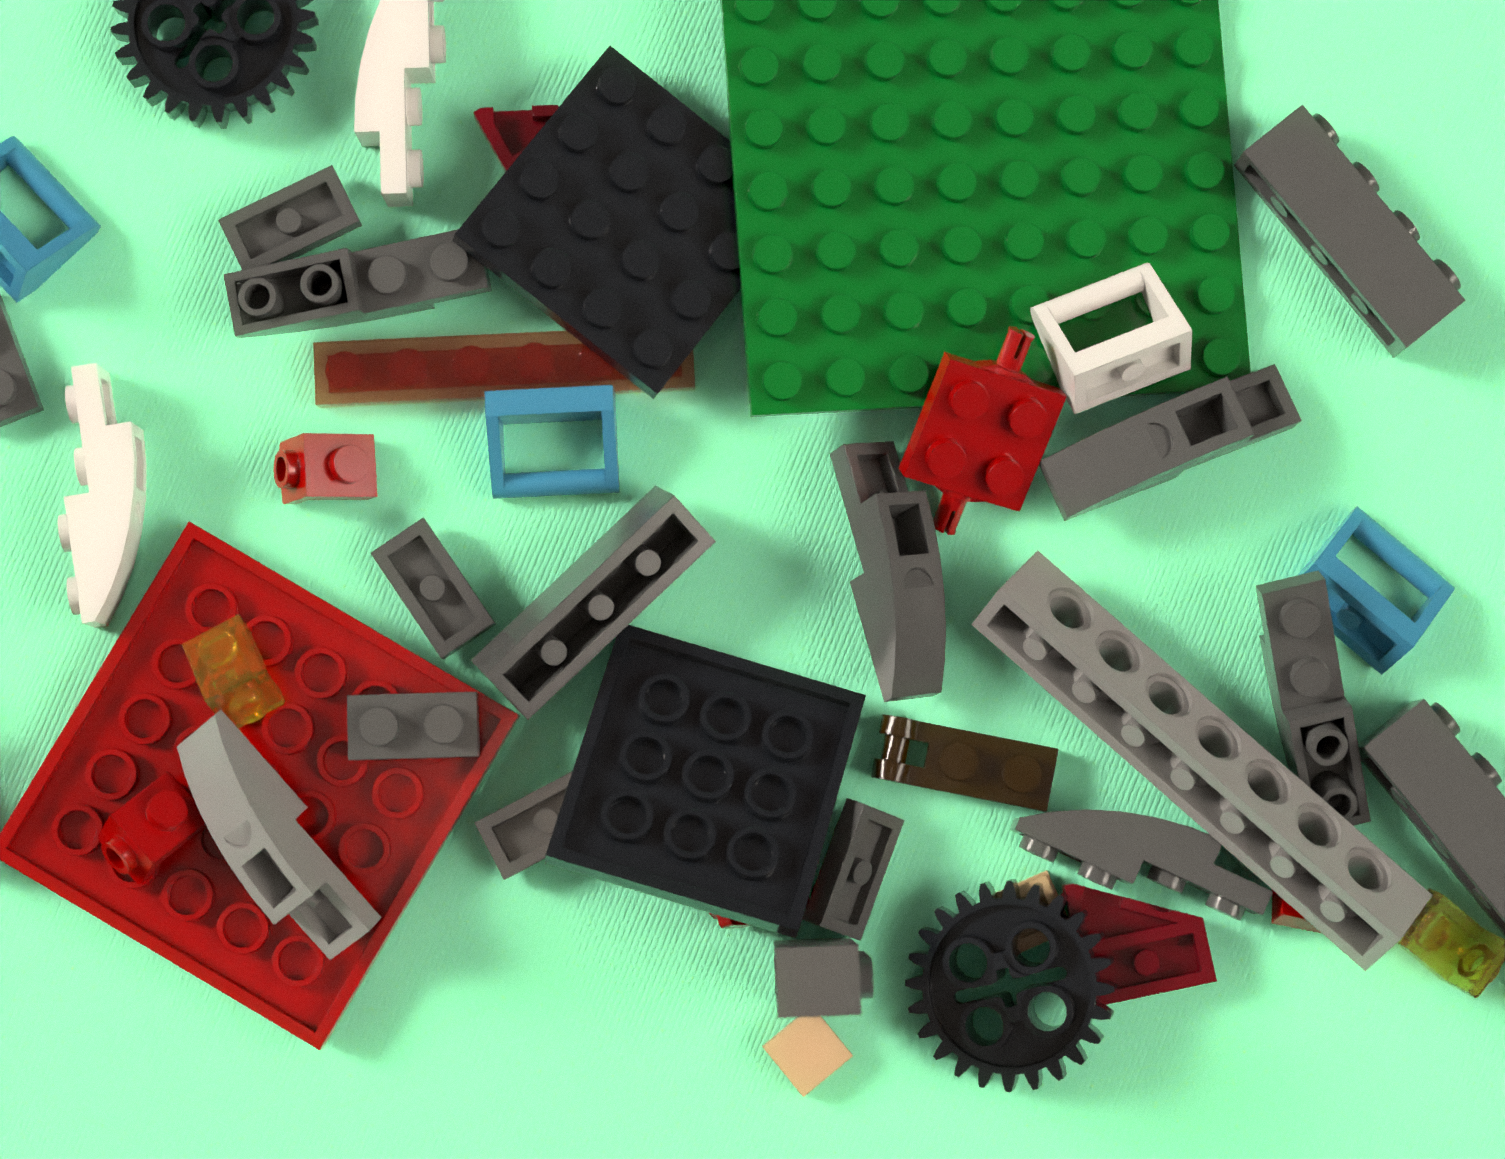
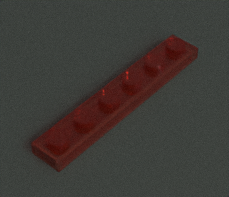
(463, 368)

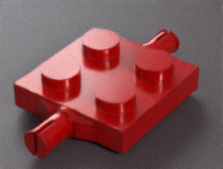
(982, 431)

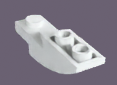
(397, 53)
(107, 522)

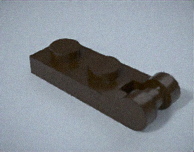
(967, 763)

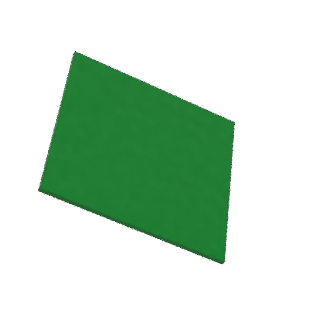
(961, 161)

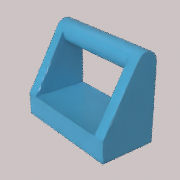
(21, 264)
(549, 406)
(1359, 612)

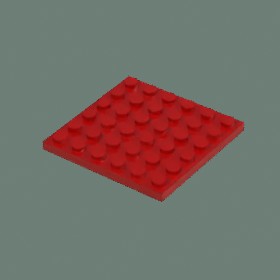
(369, 816)

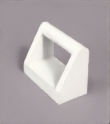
(1121, 362)

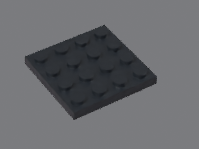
(618, 222)
(706, 780)

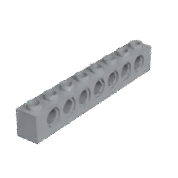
(1202, 761)

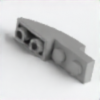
(256, 830)

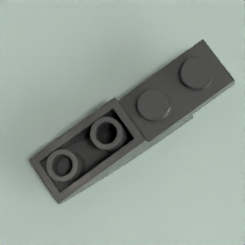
(352, 286)
(1169, 440)
(902, 578)
(1309, 694)
(1118, 842)

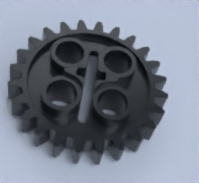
(258, 60)
(1026, 1041)

